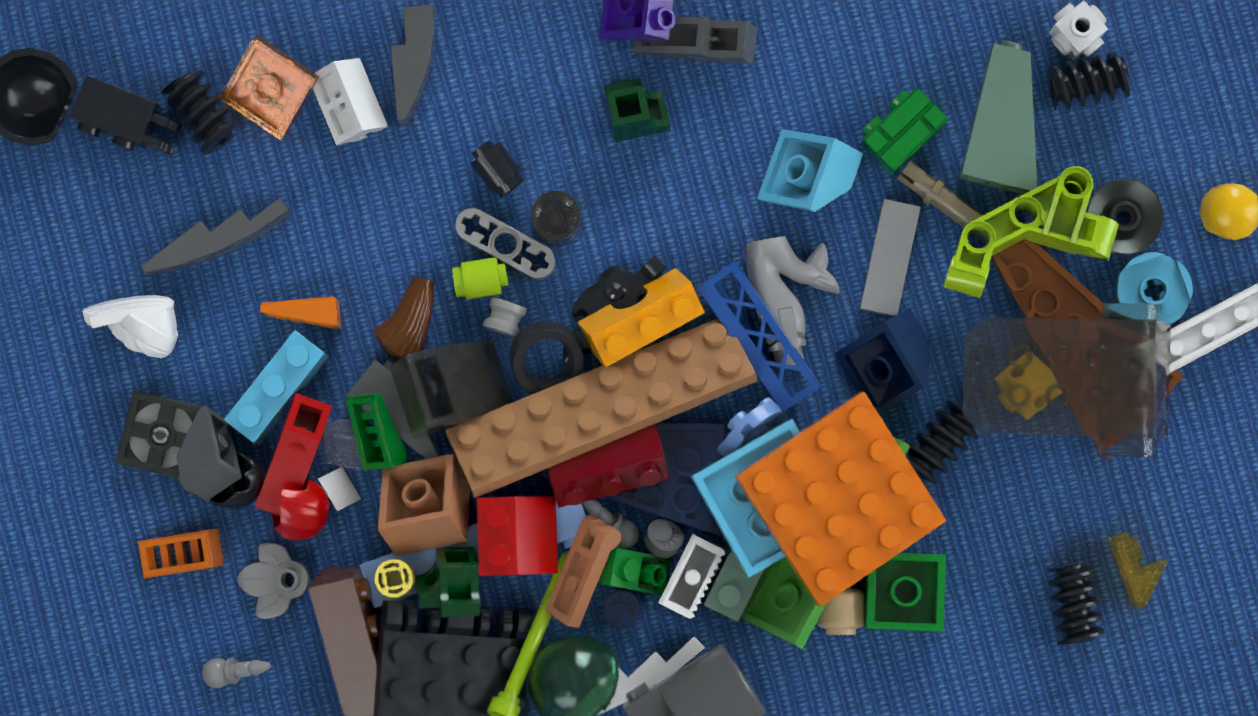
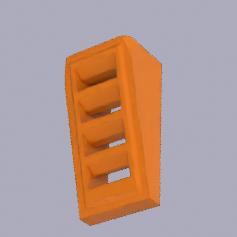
(311, 311)
(211, 550)

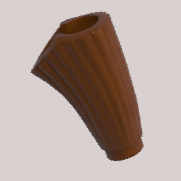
(409, 324)

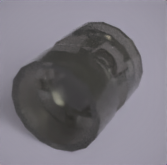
(556, 218)

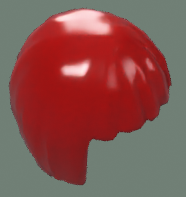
(302, 512)

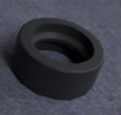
(537, 332)

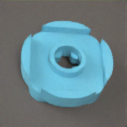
(1163, 271)

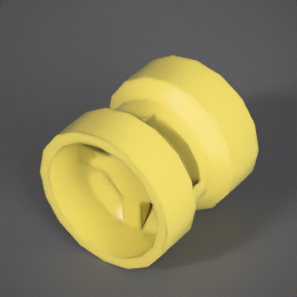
(400, 580)

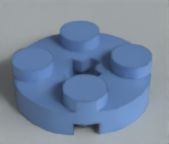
(751, 426)

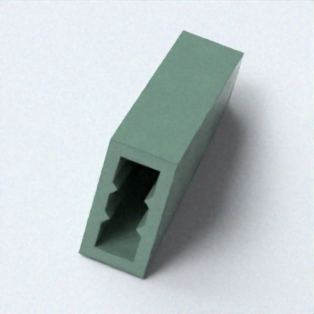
(1002, 130)

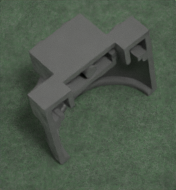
(702, 688)

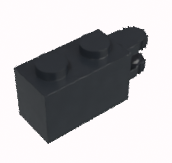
(120, 115)

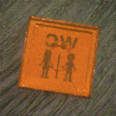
(269, 87)

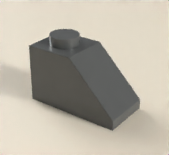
(208, 456)

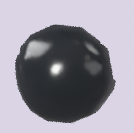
(246, 489)

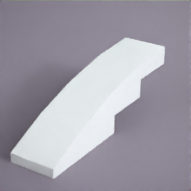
(653, 671)

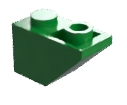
(635, 571)

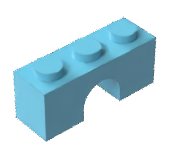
(275, 386)

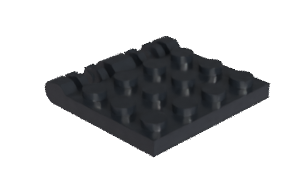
(449, 669)

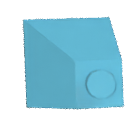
(808, 171)

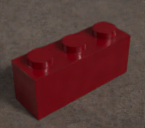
(611, 468)

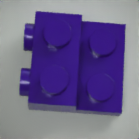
(636, 20)

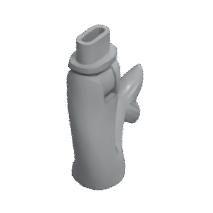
(764, 264)

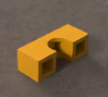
(620, 332)

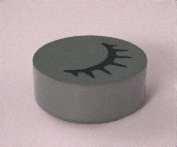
(663, 538)

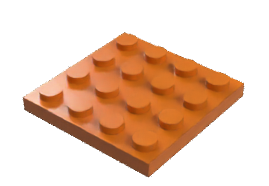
(840, 498)

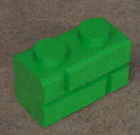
(902, 130)

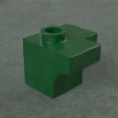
(635, 111)
(451, 583)

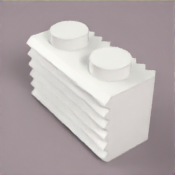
(691, 576)

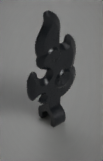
(614, 287)

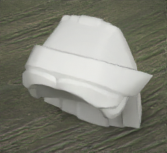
(140, 322)

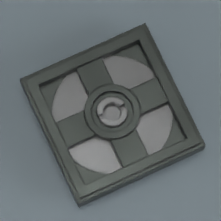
(155, 433)

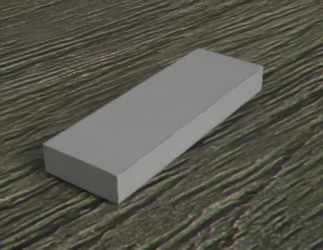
(890, 258)

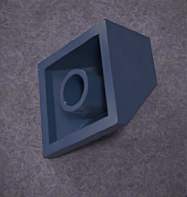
(889, 361)

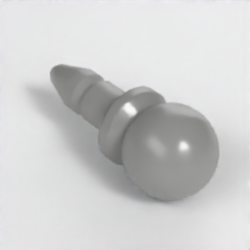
(628, 529)
(220, 672)

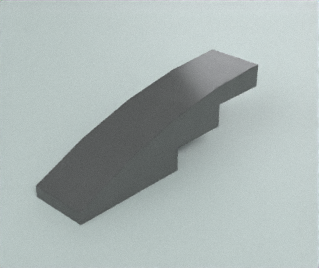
(202, 245)

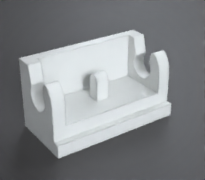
(348, 101)

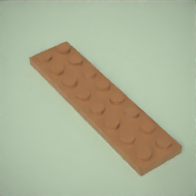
(599, 406)

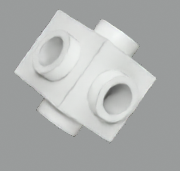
(1069, 39)

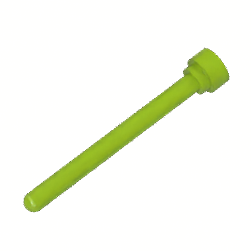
(507, 701)

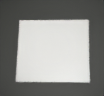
(339, 488)

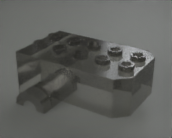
(1073, 378)

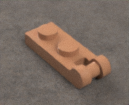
(582, 570)

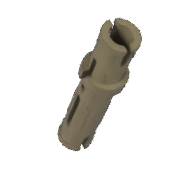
(939, 195)

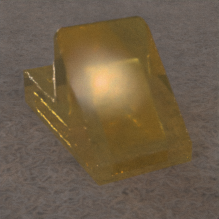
(1137, 579)

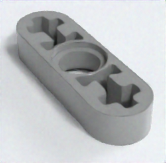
(485, 222)

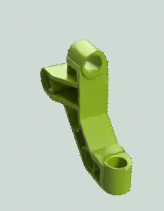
(1057, 223)

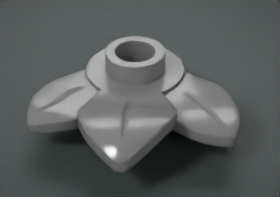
(268, 580)

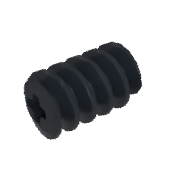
(1088, 80)
(200, 111)
(940, 443)
(1075, 603)

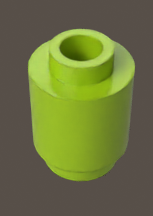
(480, 278)

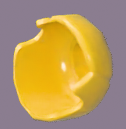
(1230, 211)

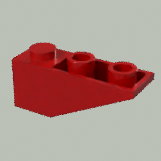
(293, 451)

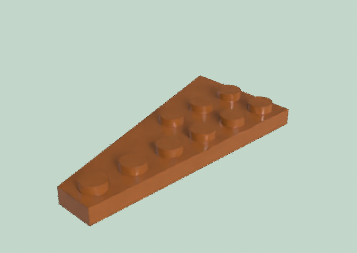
(1048, 289)

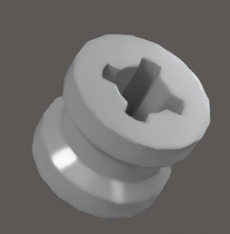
(504, 317)

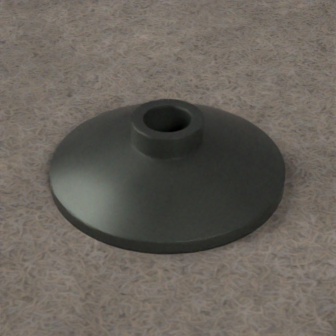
(1142, 208)

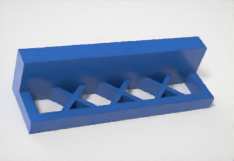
(737, 327)

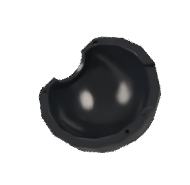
(34, 95)

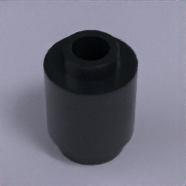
(497, 168)

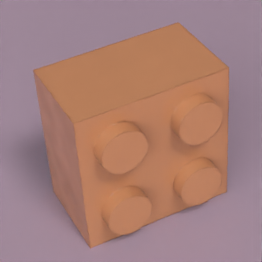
(424, 505)

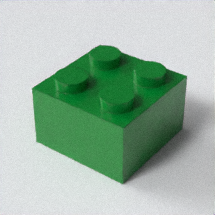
(906, 593)

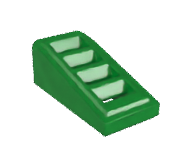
(375, 453)

